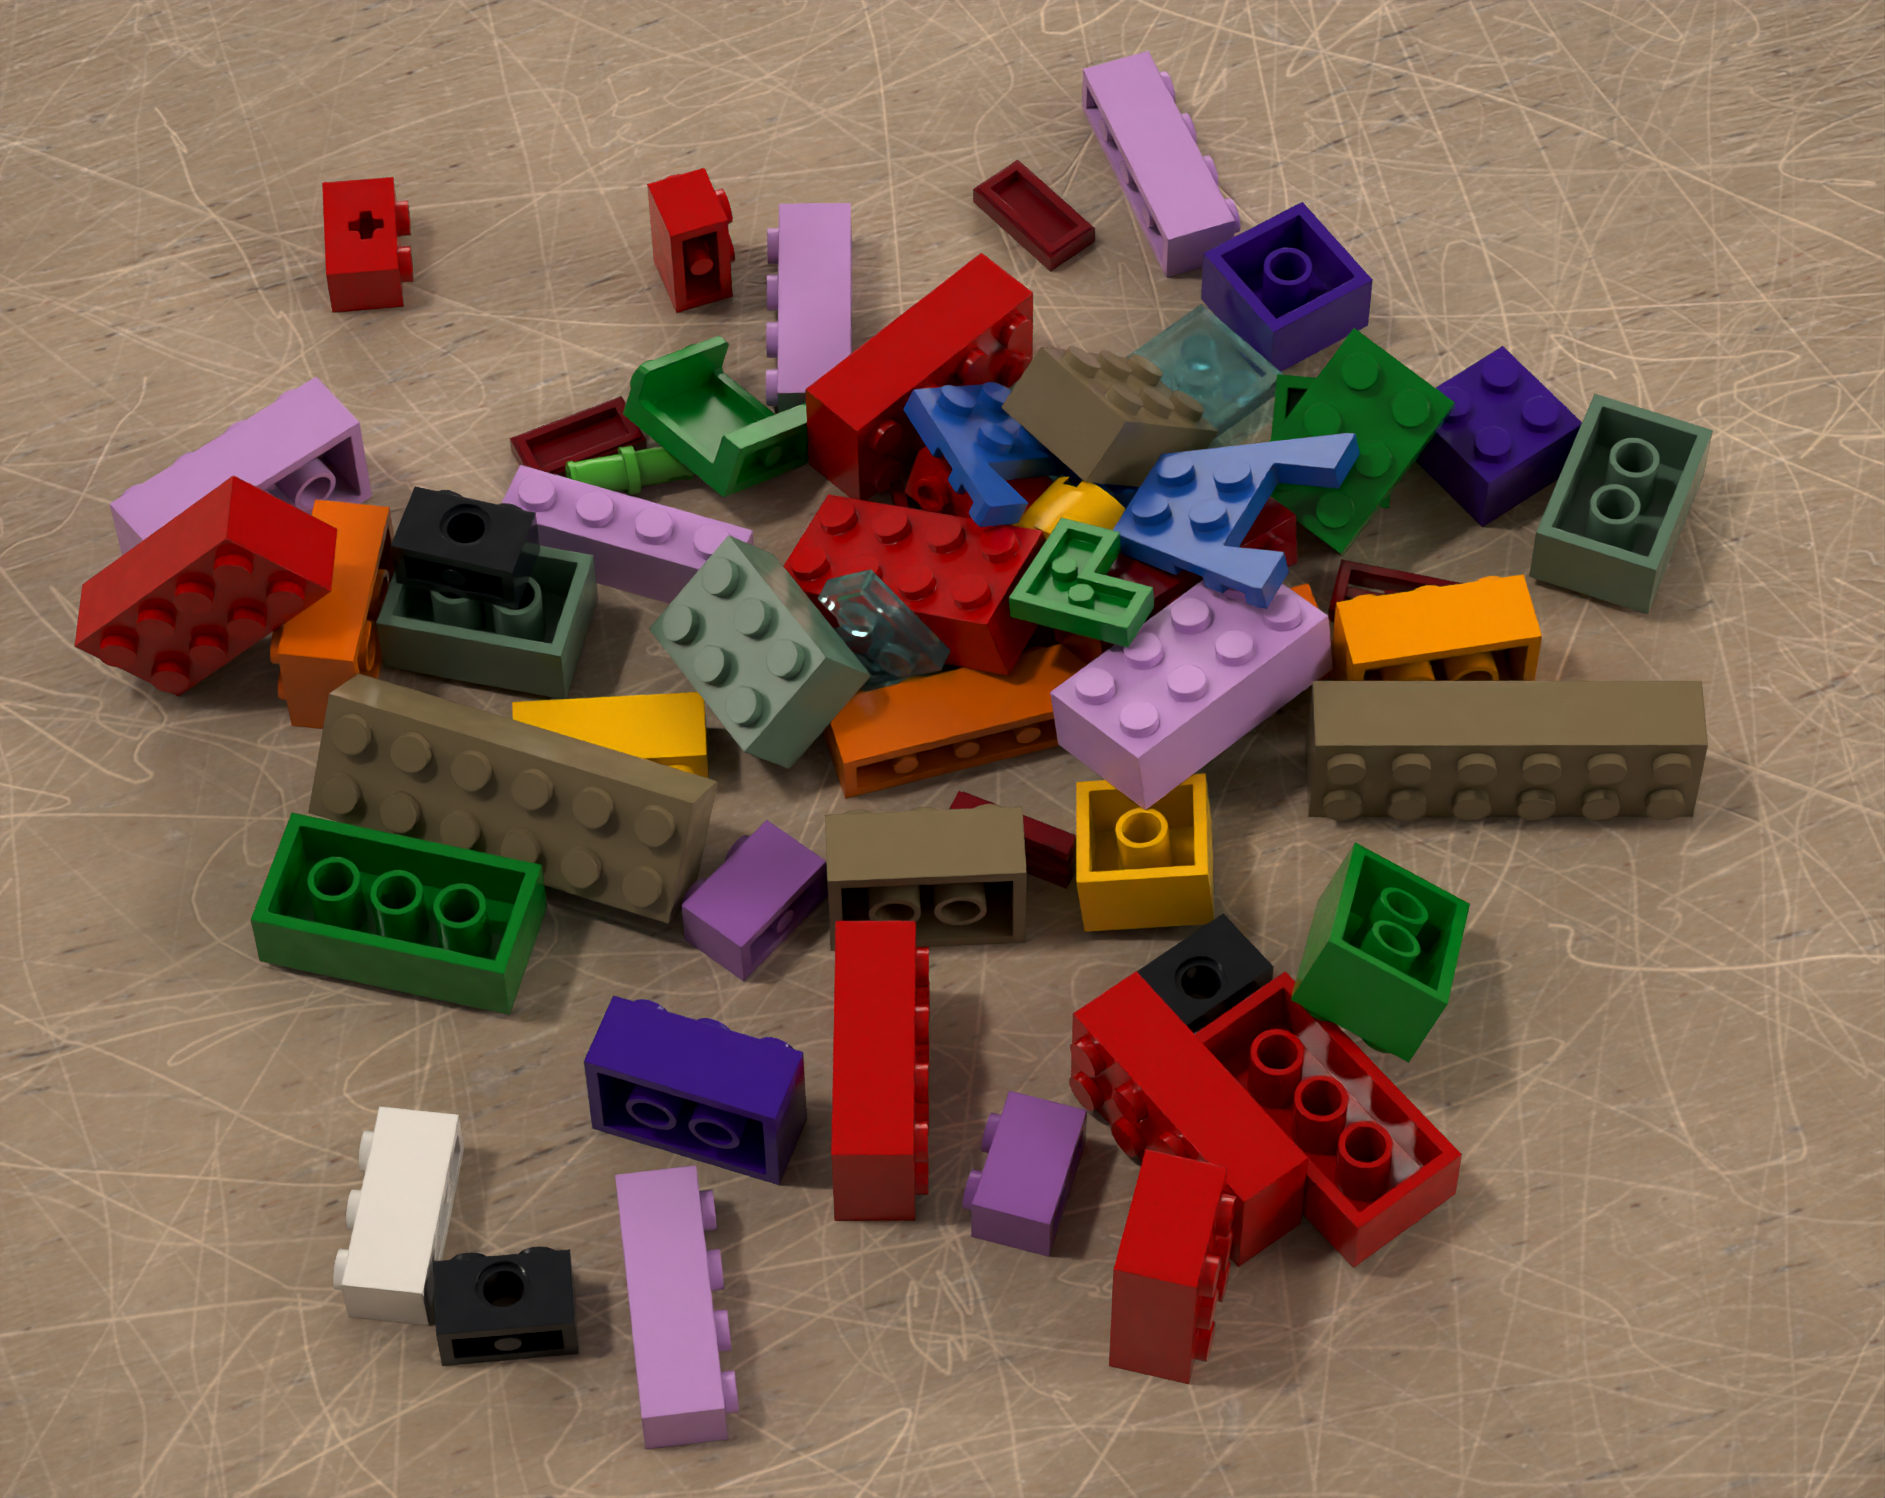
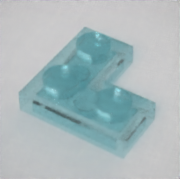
(881, 628)

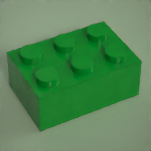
(1393, 422)
(1381, 953)

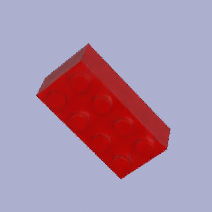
(957, 335)
(936, 563)
(206, 586)
(880, 1071)
(1177, 1099)
(1367, 1146)

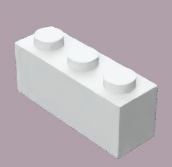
(400, 1215)

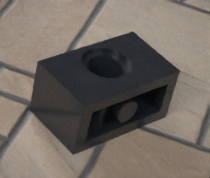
(465, 547)
(1210, 962)
(534, 1327)

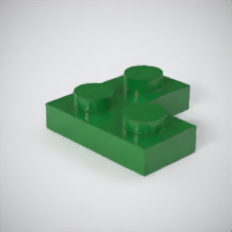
(1071, 590)

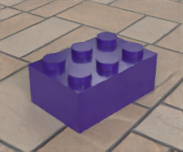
(696, 1089)

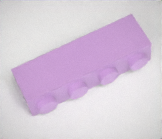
(1158, 161)
(810, 298)
(632, 540)
(672, 1307)

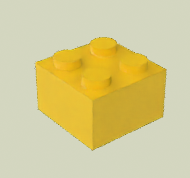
(1143, 863)

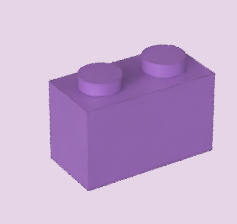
(754, 899)
(1026, 1173)

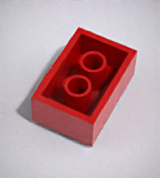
(1171, 1267)

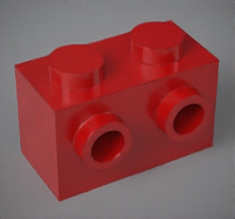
(691, 239)

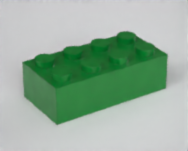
(400, 913)

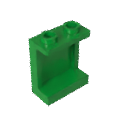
(714, 421)

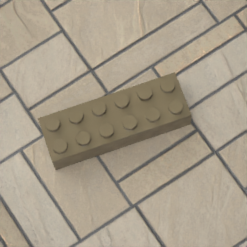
(1505, 749)
(513, 790)

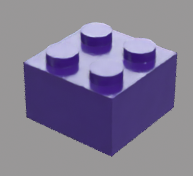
(1286, 287)
(1500, 438)

